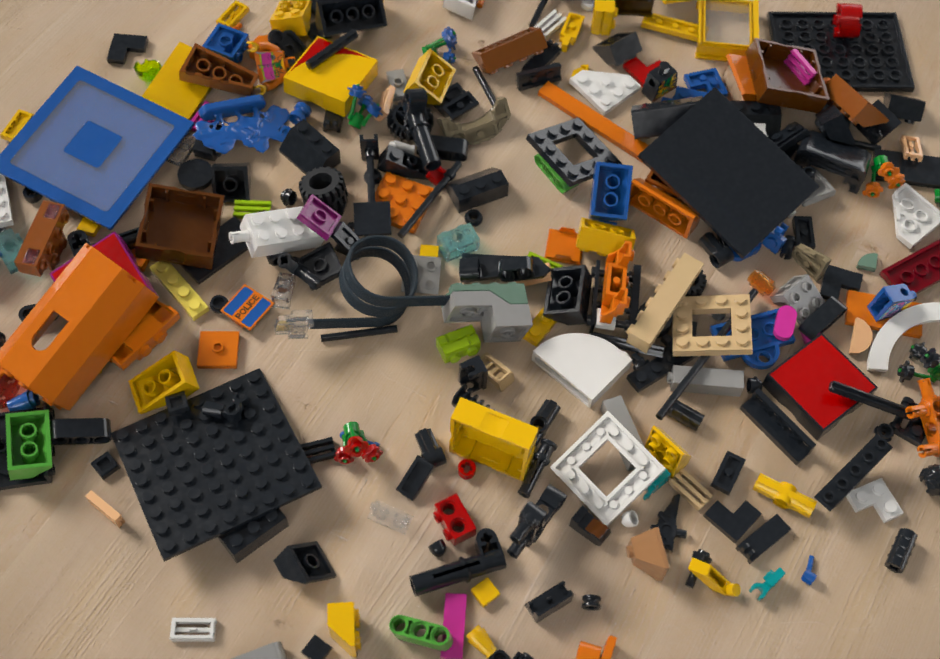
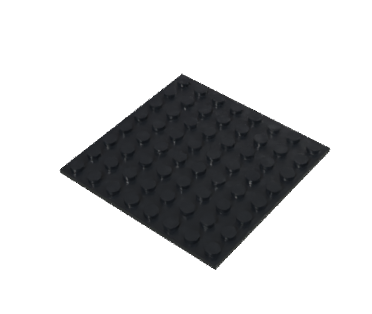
(213, 475)

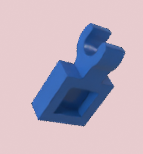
(775, 239)

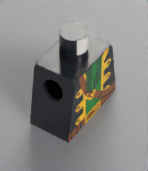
(660, 81)

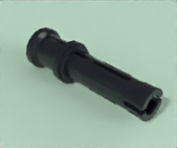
(541, 459)

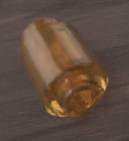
(761, 282)

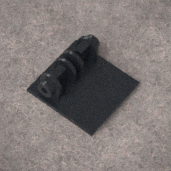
(878, 132)

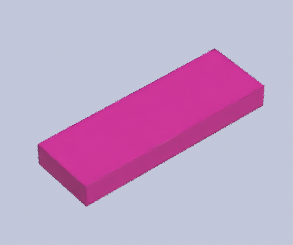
(455, 622)

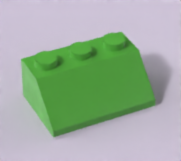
(28, 444)

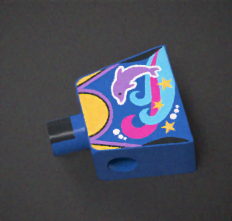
(891, 301)

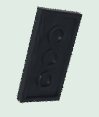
(916, 173)
(224, 252)

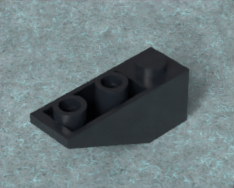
(401, 163)

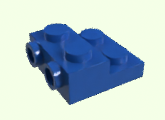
(227, 42)

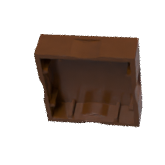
(776, 82)
(179, 226)

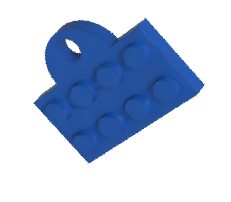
(763, 341)

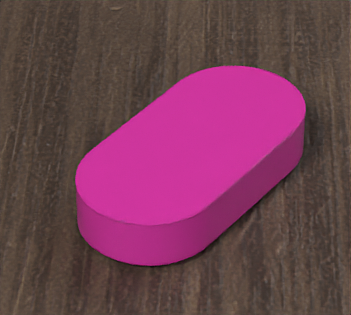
(785, 323)

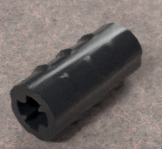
(686, 415)
(901, 550)

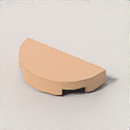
(861, 337)

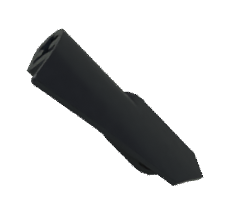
(506, 268)

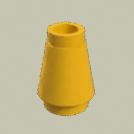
(481, 641)

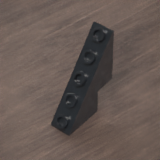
(853, 472)

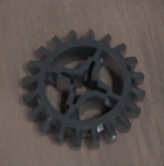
(401, 130)

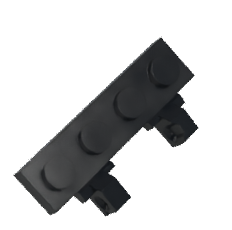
(649, 372)

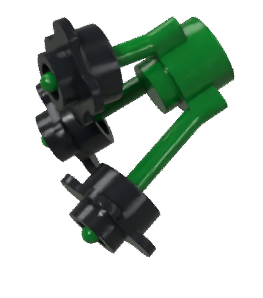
(929, 358)

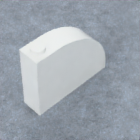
(582, 364)

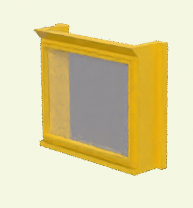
(726, 28)

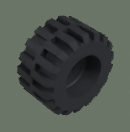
(326, 185)

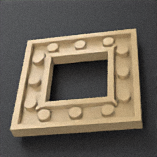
(738, 344)

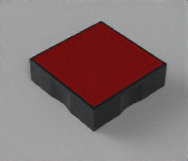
(804, 381)

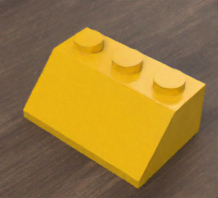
(433, 75)
(602, 236)

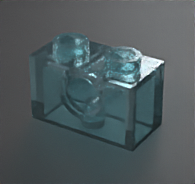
(467, 242)
(9, 247)

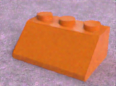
(742, 75)

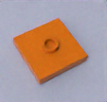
(218, 350)

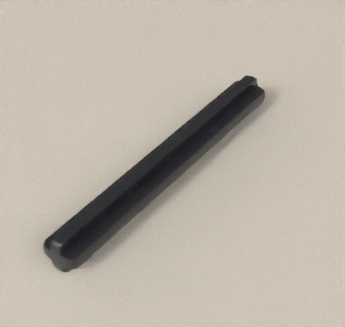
(869, 399)

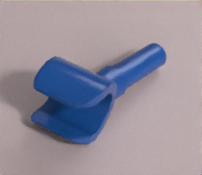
(809, 577)

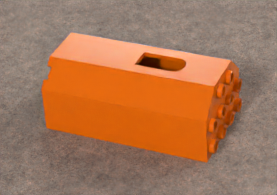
(101, 312)

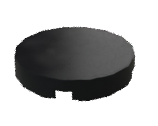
(195, 174)

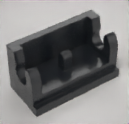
(473, 372)
(549, 602)

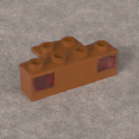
(44, 240)

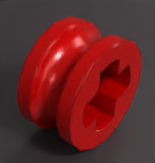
(466, 462)

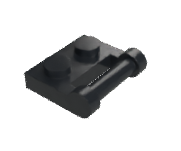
(914, 431)

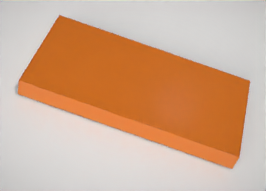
(857, 307)

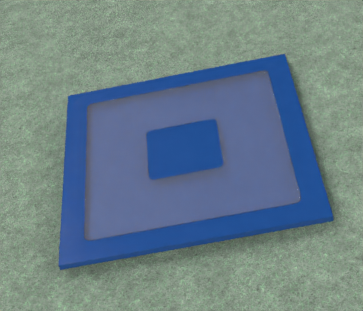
(93, 147)

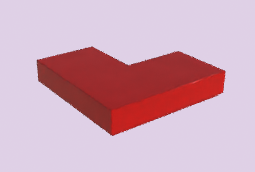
(638, 70)

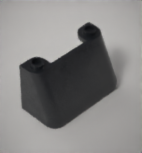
(834, 157)

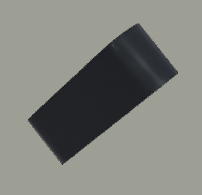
(450, 148)
(822, 318)
(80, 431)

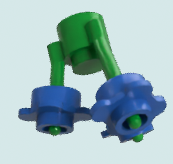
(450, 39)
(365, 101)

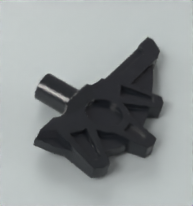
(668, 526)

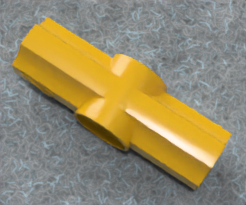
(784, 495)

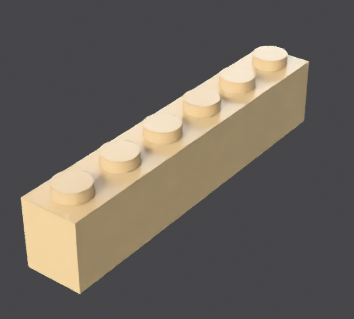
(664, 303)

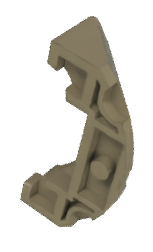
(481, 129)

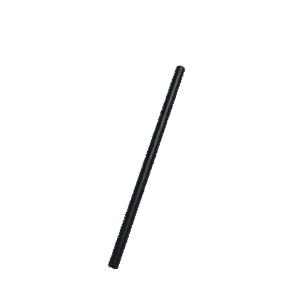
(695, 369)

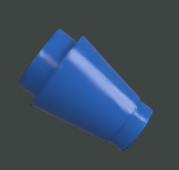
(24, 401)

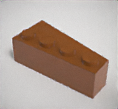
(217, 72)

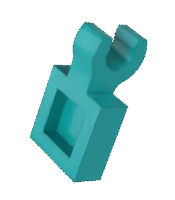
(658, 483)
(771, 580)

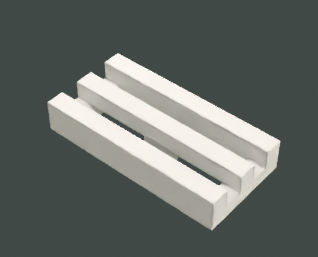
(549, 20)
(193, 638)

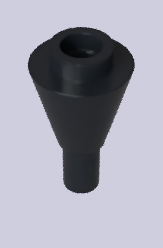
(702, 556)

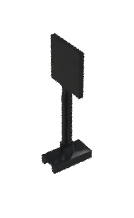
(371, 216)

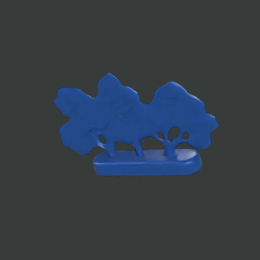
(250, 130)

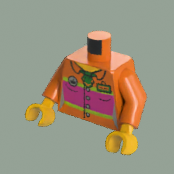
(270, 65)

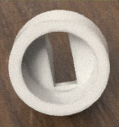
(630, 519)

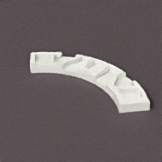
(894, 328)

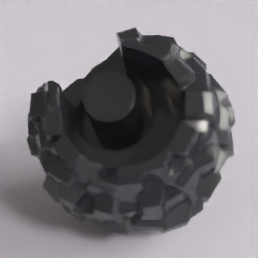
(931, 476)

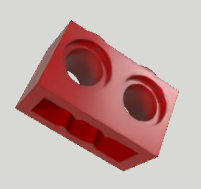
(458, 518)

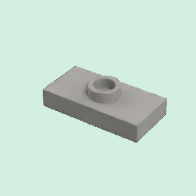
(397, 79)

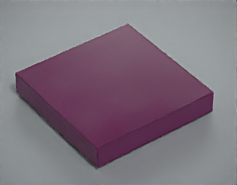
(319, 217)

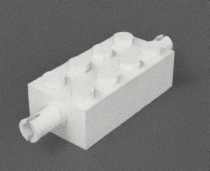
(275, 233)

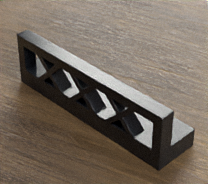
(761, 411)

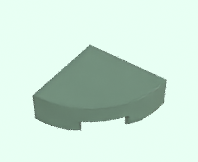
(868, 262)

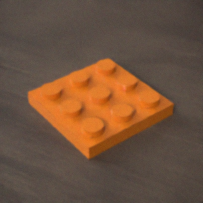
(404, 198)

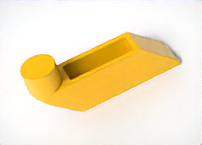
(713, 578)

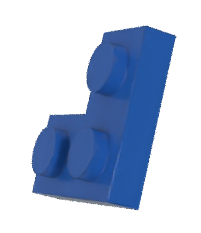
(705, 79)

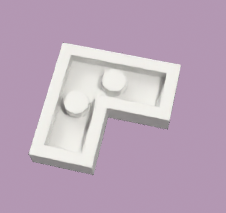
(876, 495)

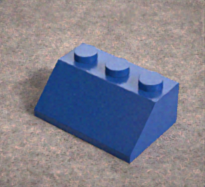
(610, 191)

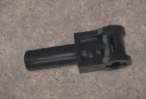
(295, 266)

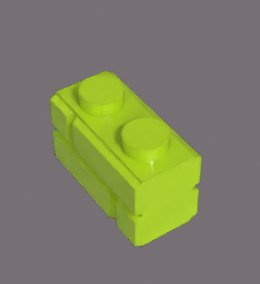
(458, 344)

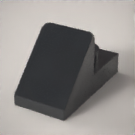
(344, 238)

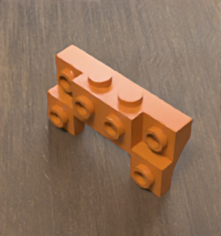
(615, 293)
(146, 335)

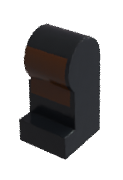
(589, 526)

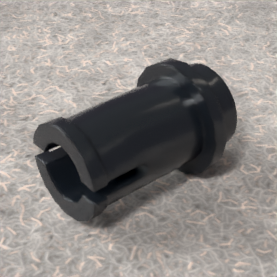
(787, 248)

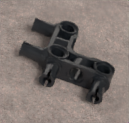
(534, 519)

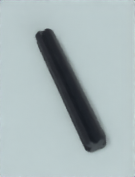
(331, 49)
(655, 350)

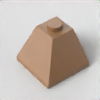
(649, 553)

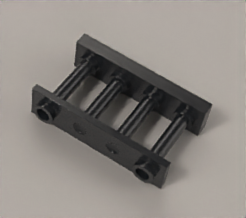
(633, 293)

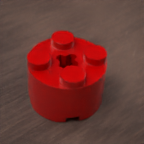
(847, 20)

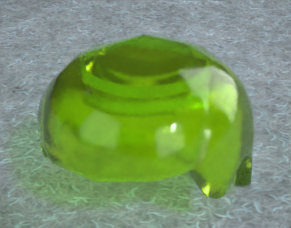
(147, 70)

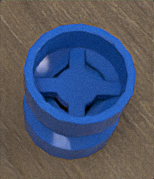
(300, 112)

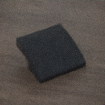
(456, 102)

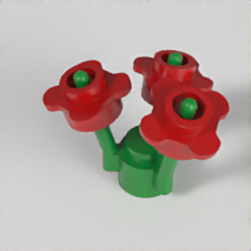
(355, 445)

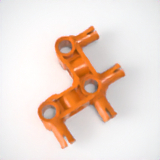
(929, 412)

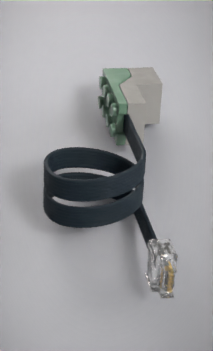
(498, 307)

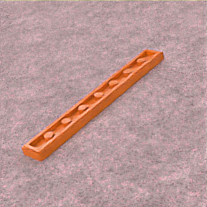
(592, 119)

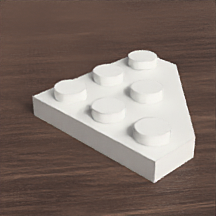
(604, 89)
(913, 216)

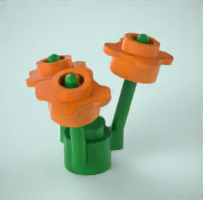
(888, 171)

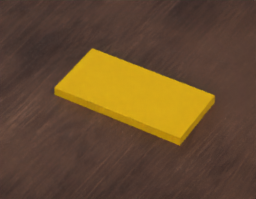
(172, 93)

